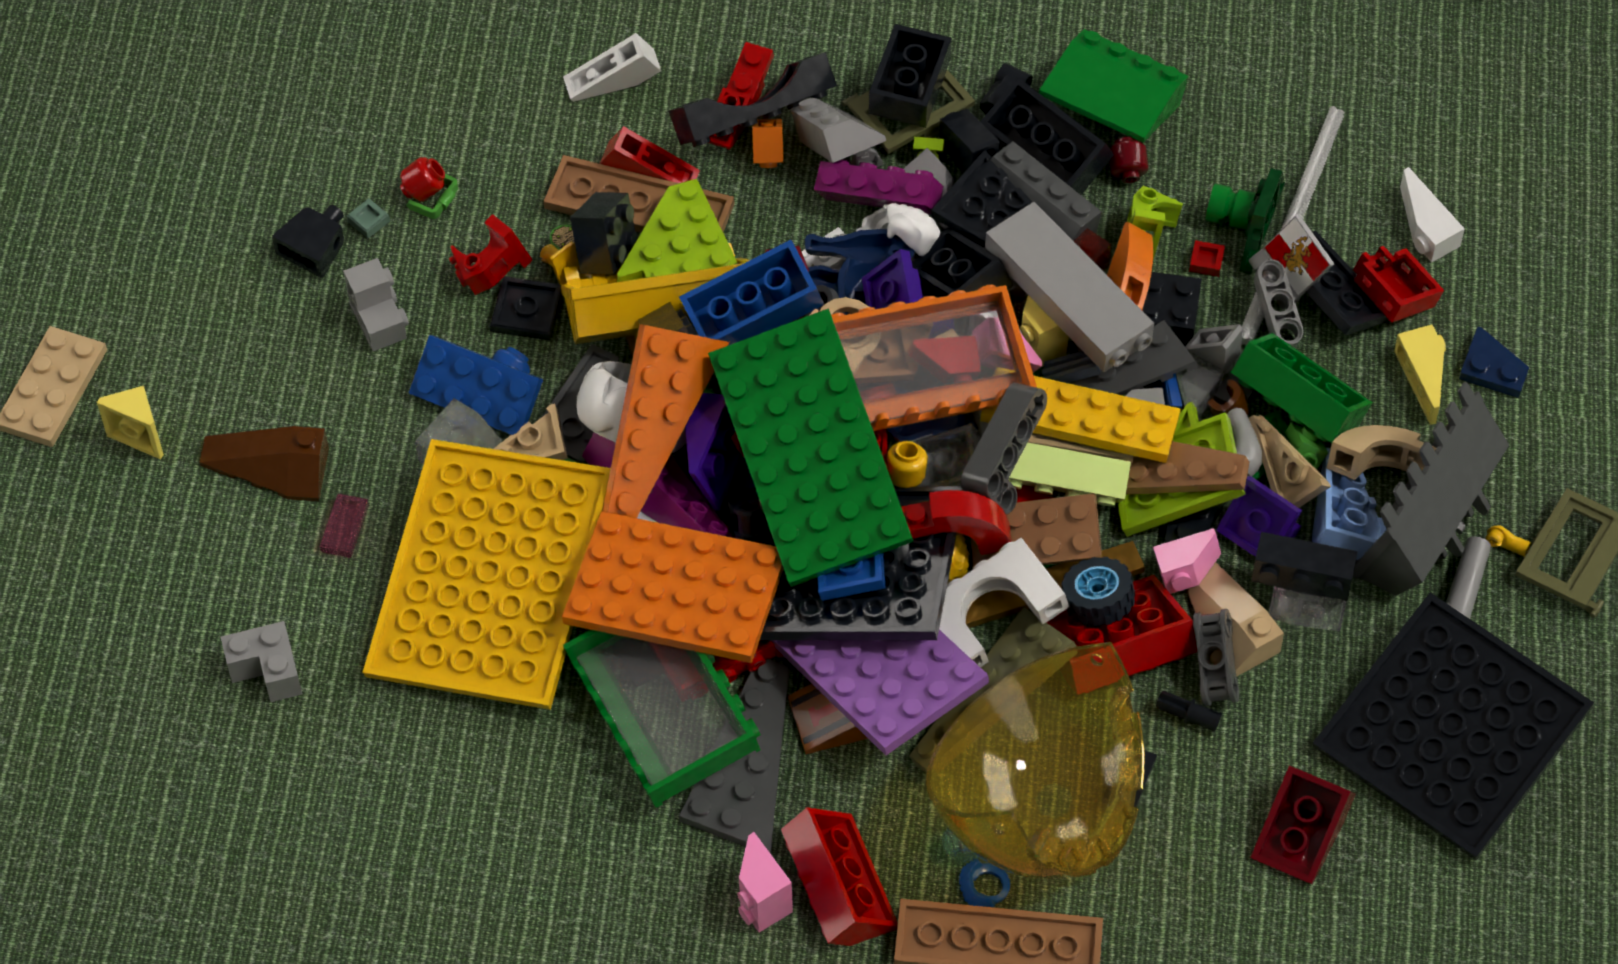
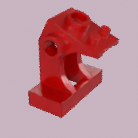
(494, 261)

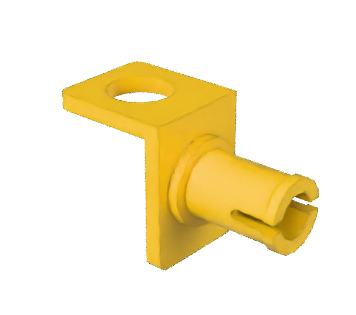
(560, 259)

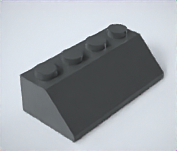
(1048, 191)

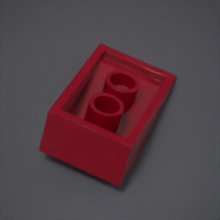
(1302, 824)

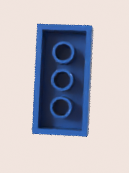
(753, 297)

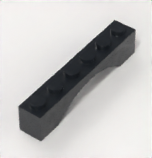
(706, 117)

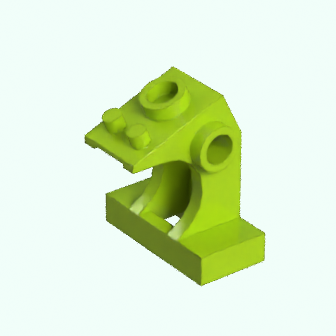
(1153, 211)

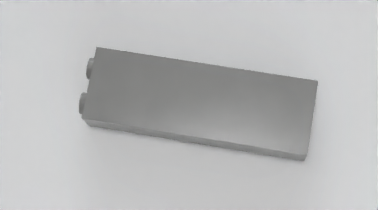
(1070, 287)

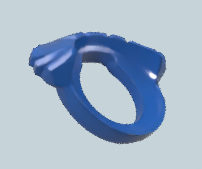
(971, 872)

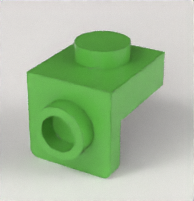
(1307, 444)

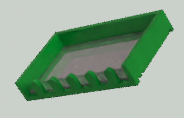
(663, 709)

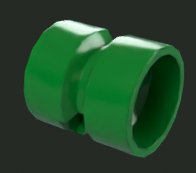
(1229, 206)

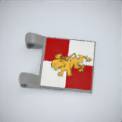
(1299, 254)

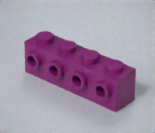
(876, 186)

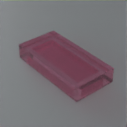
(344, 525)

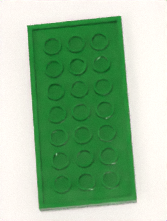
(810, 447)

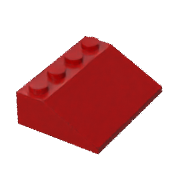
(1147, 637)

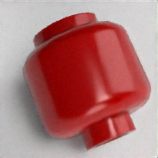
(422, 179)

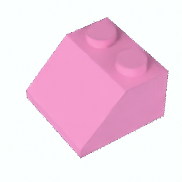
(763, 887)

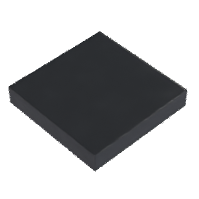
(526, 308)

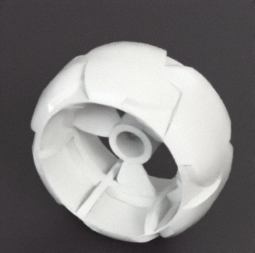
(602, 400)

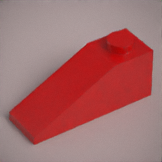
(641, 156)

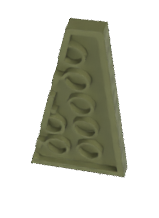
(1018, 646)

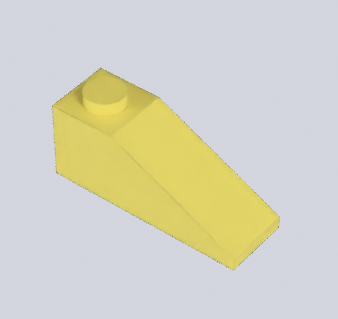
(1422, 360)

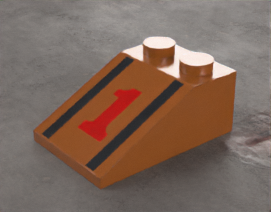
(820, 722)

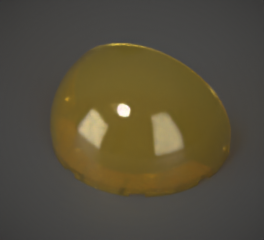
(1045, 766)

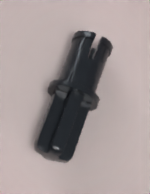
(1188, 710)

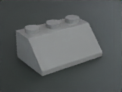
(832, 131)

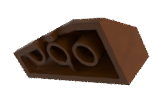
(275, 458)

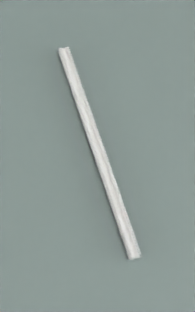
(1299, 206)

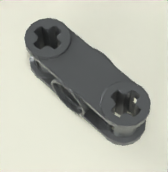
(1219, 680)

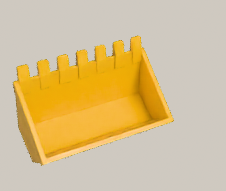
(610, 309)

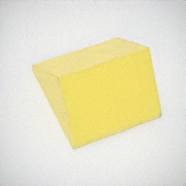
(130, 420)

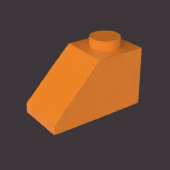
(767, 142)

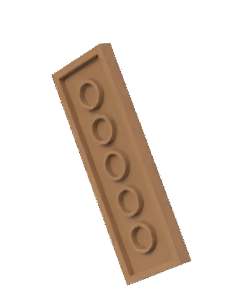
(579, 179)
(991, 935)

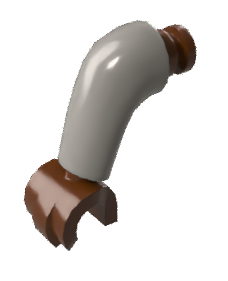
(1243, 431)

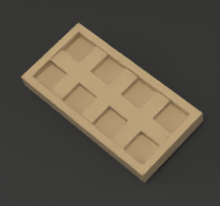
(51, 386)

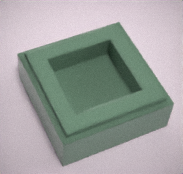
(368, 218)

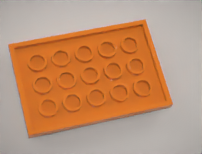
(675, 587)

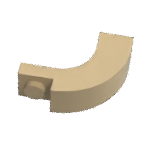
(1374, 447)

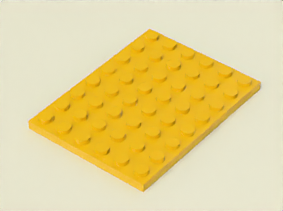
(487, 574)

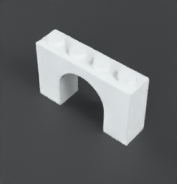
(1010, 570)

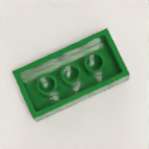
(1300, 387)

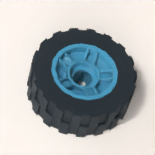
(1098, 591)

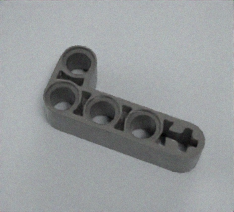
(1003, 445)

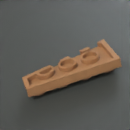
(1188, 470)

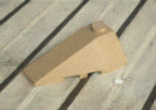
(1254, 633)

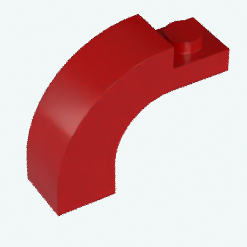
(960, 513)

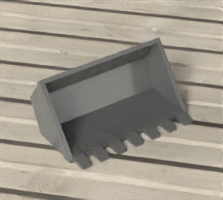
(1436, 498)

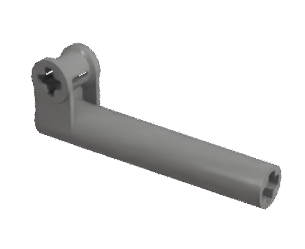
(1469, 575)

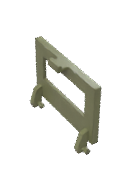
(961, 100)
(1593, 563)

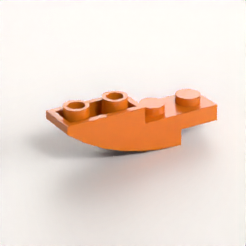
(1133, 263)

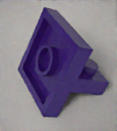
(892, 282)
(1256, 513)

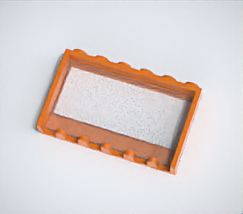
(934, 355)

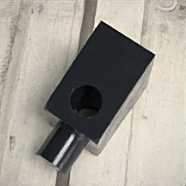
(311, 239)

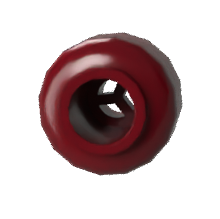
(1129, 160)

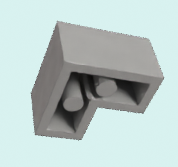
(374, 304)
(265, 653)

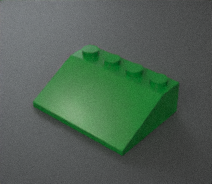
(1115, 85)

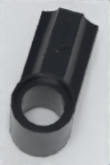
(1003, 79)

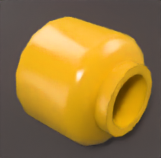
(906, 464)

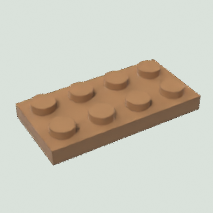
(1054, 529)

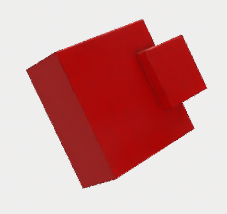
(1395, 287)

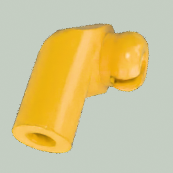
(1500, 536)

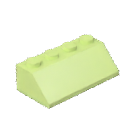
(1071, 473)

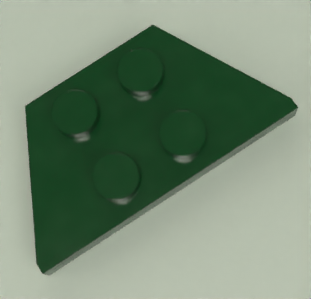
(1261, 215)

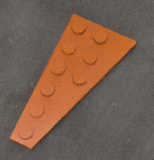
(660, 396)

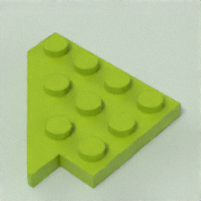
(678, 237)
(1147, 511)

